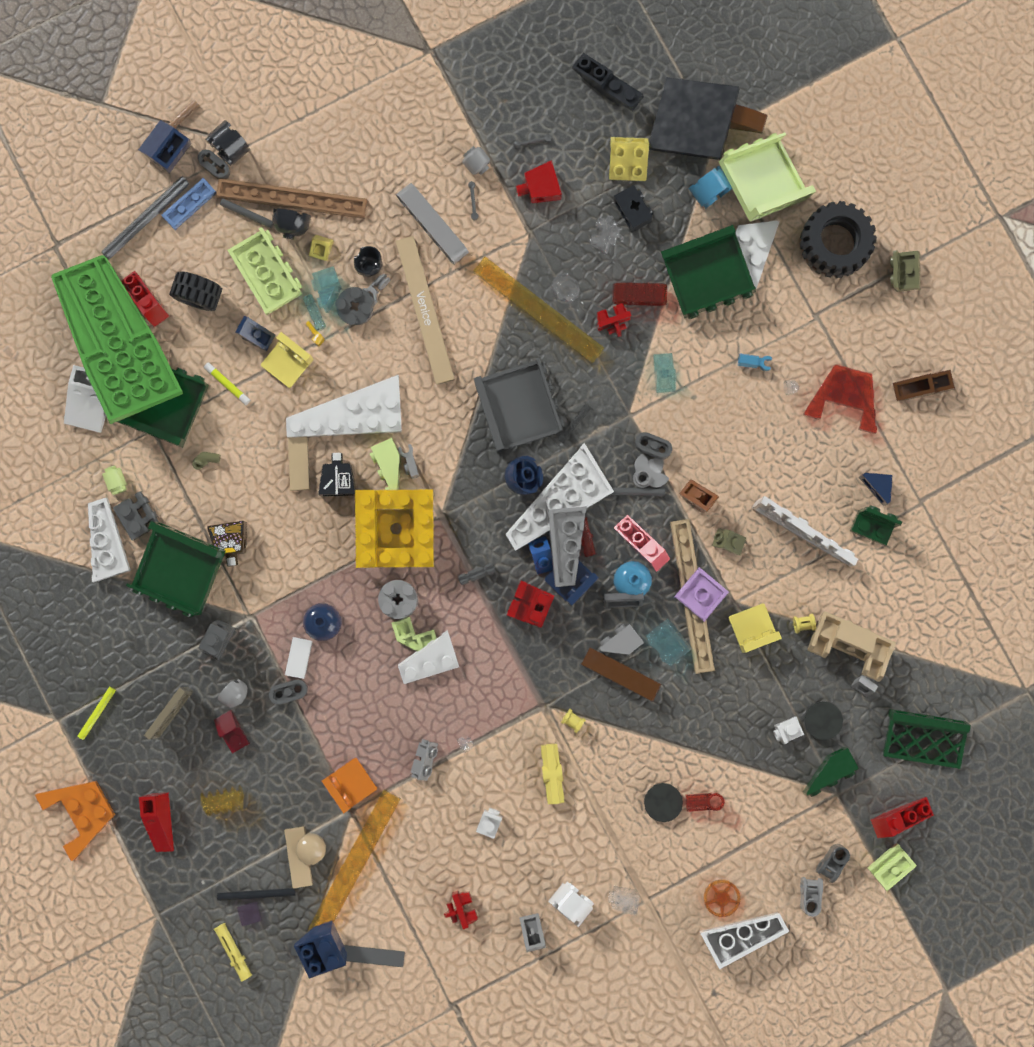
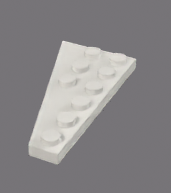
(360, 412)
(802, 529)

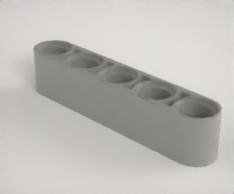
(432, 223)

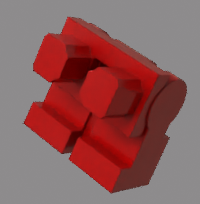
(530, 604)

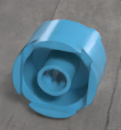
(710, 186)

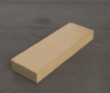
(298, 463)
(300, 872)

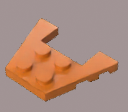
(87, 809)

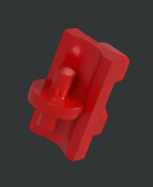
(605, 322)
(465, 917)

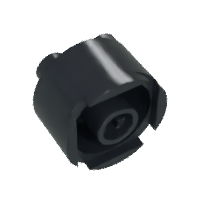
(228, 143)

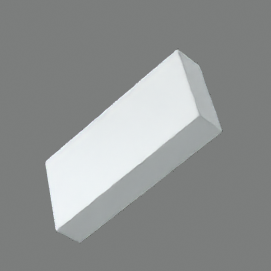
(298, 657)

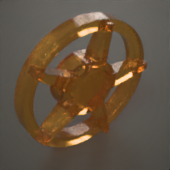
(721, 898)

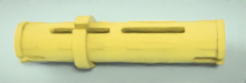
(233, 952)

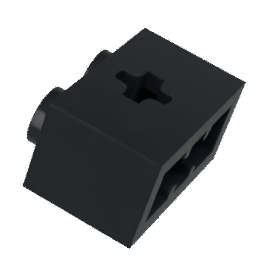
(633, 218)

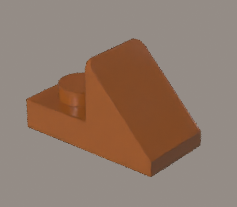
(699, 496)

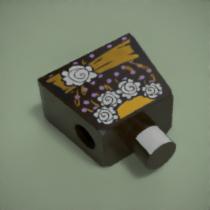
(231, 538)

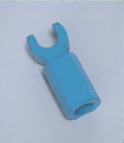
(753, 361)

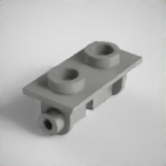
(423, 768)

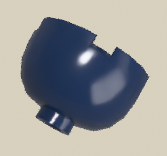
(523, 475)
(322, 622)

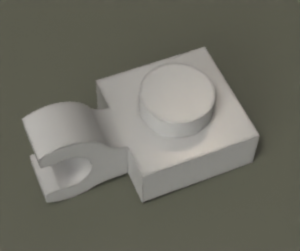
(410, 466)

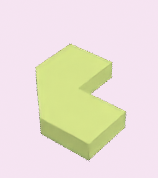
(406, 635)

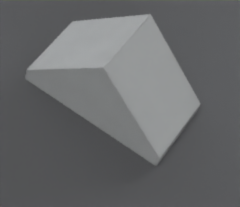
(532, 932)

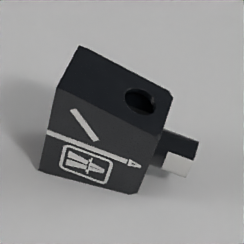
(337, 478)

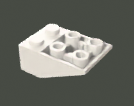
(82, 404)

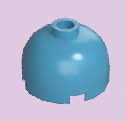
(632, 578)

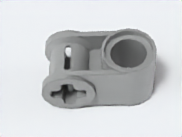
(811, 894)

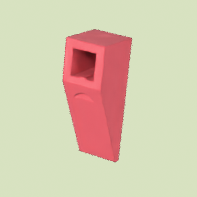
(642, 543)

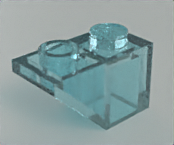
(328, 287)

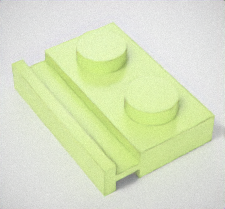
(891, 866)

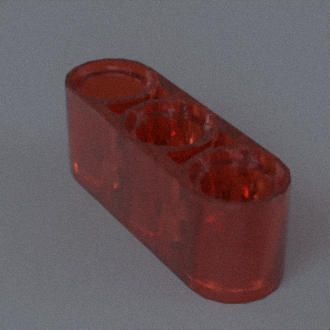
(640, 294)

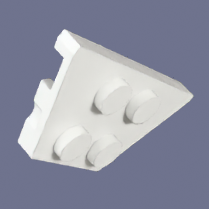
(755, 245)

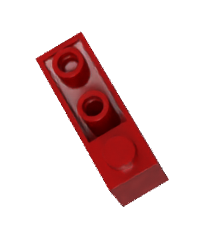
(144, 299)
(901, 818)
(157, 820)

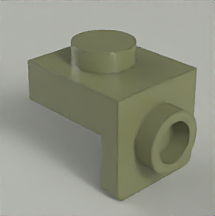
(729, 541)

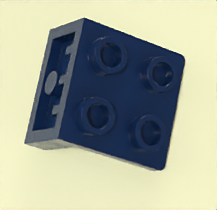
(572, 593)

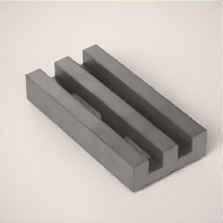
(623, 600)

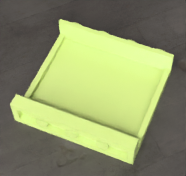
(764, 177)

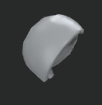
(233, 694)

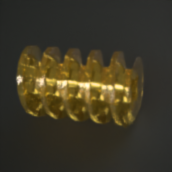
(222, 802)

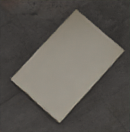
(169, 713)

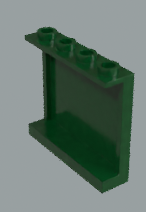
(708, 272)
(174, 417)
(177, 569)

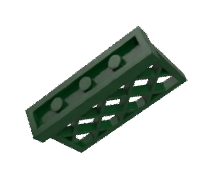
(930, 722)

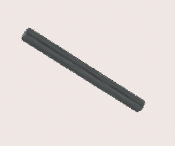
(145, 217)

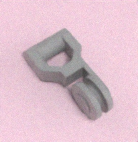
(381, 282)

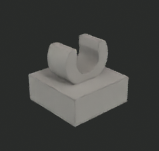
(864, 685)

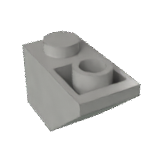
(623, 642)

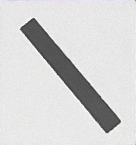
(369, 955)

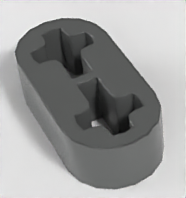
(216, 162)

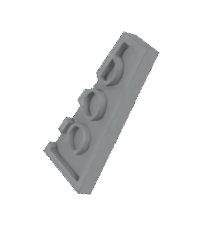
(565, 535)

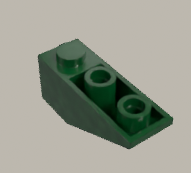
(834, 767)

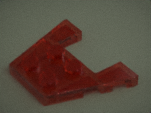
(849, 389)

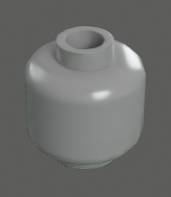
(476, 160)

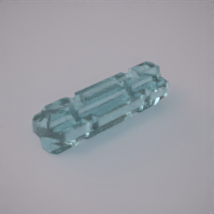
(314, 312)

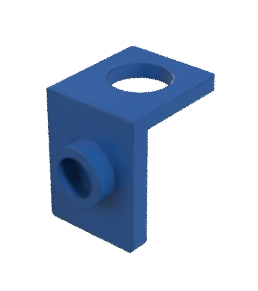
(541, 556)

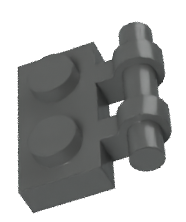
(131, 518)

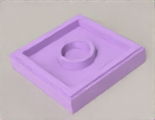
(701, 594)

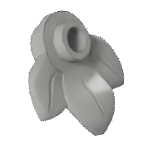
(651, 470)

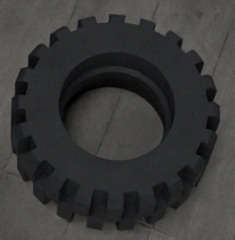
(854, 222)

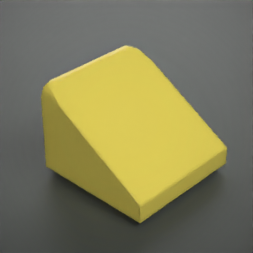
(320, 247)

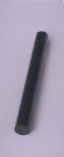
(256, 894)

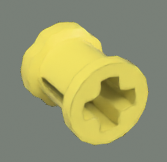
(804, 623)
(573, 721)

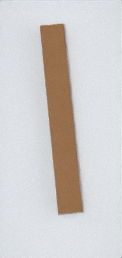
(291, 198)

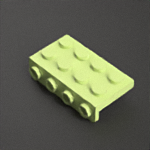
(265, 271)

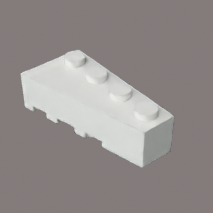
(740, 938)

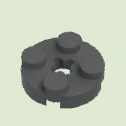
(344, 305)

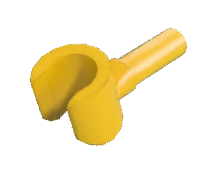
(318, 339)

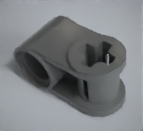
(832, 863)

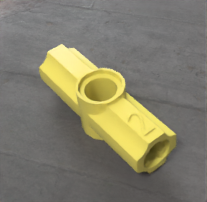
(552, 773)

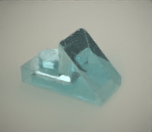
(664, 373)

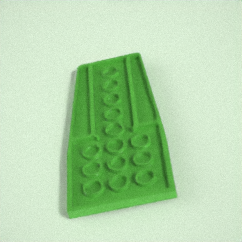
(113, 340)

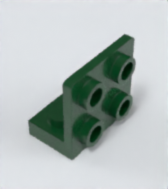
(875, 525)

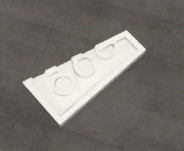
(105, 542)

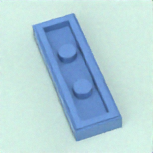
(189, 204)

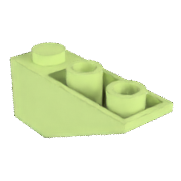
(389, 462)

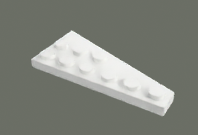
(576, 485)

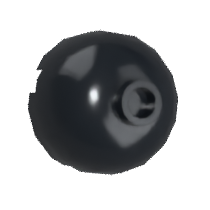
(290, 222)

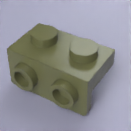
(905, 270)

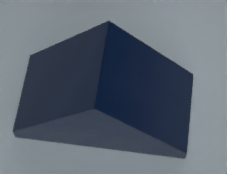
(879, 485)

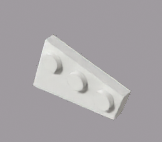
(429, 661)

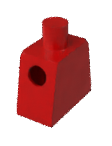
(540, 184)

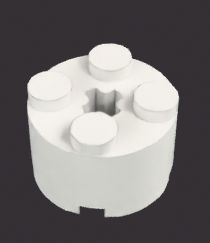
(571, 904)

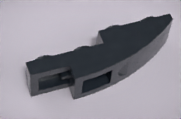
(607, 83)

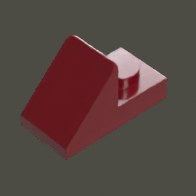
(231, 731)

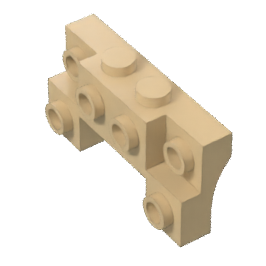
(853, 640)

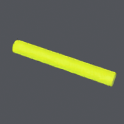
(96, 713)

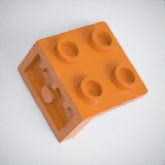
(349, 785)

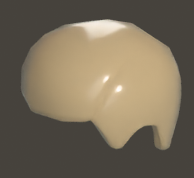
(311, 849)

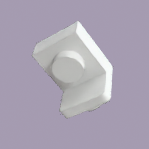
(788, 730)
(489, 822)

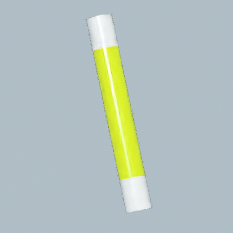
(225, 382)

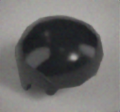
(368, 261)

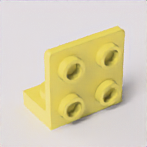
(628, 158)
(287, 361)
(753, 628)

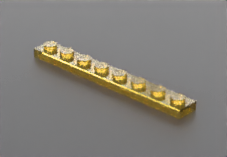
(538, 310)
(356, 859)

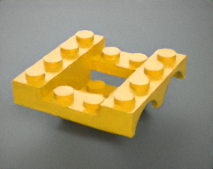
(373, 535)

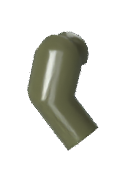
(204, 458)

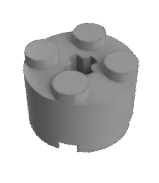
(390, 607)

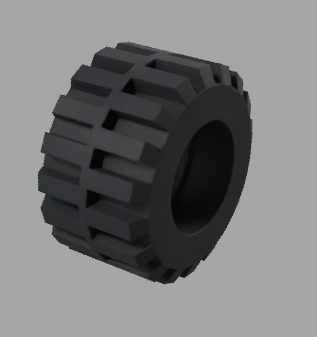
(195, 291)

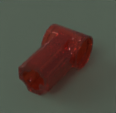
(701, 802)

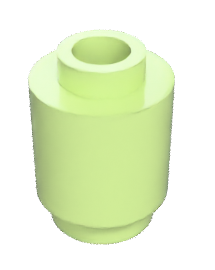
(114, 480)

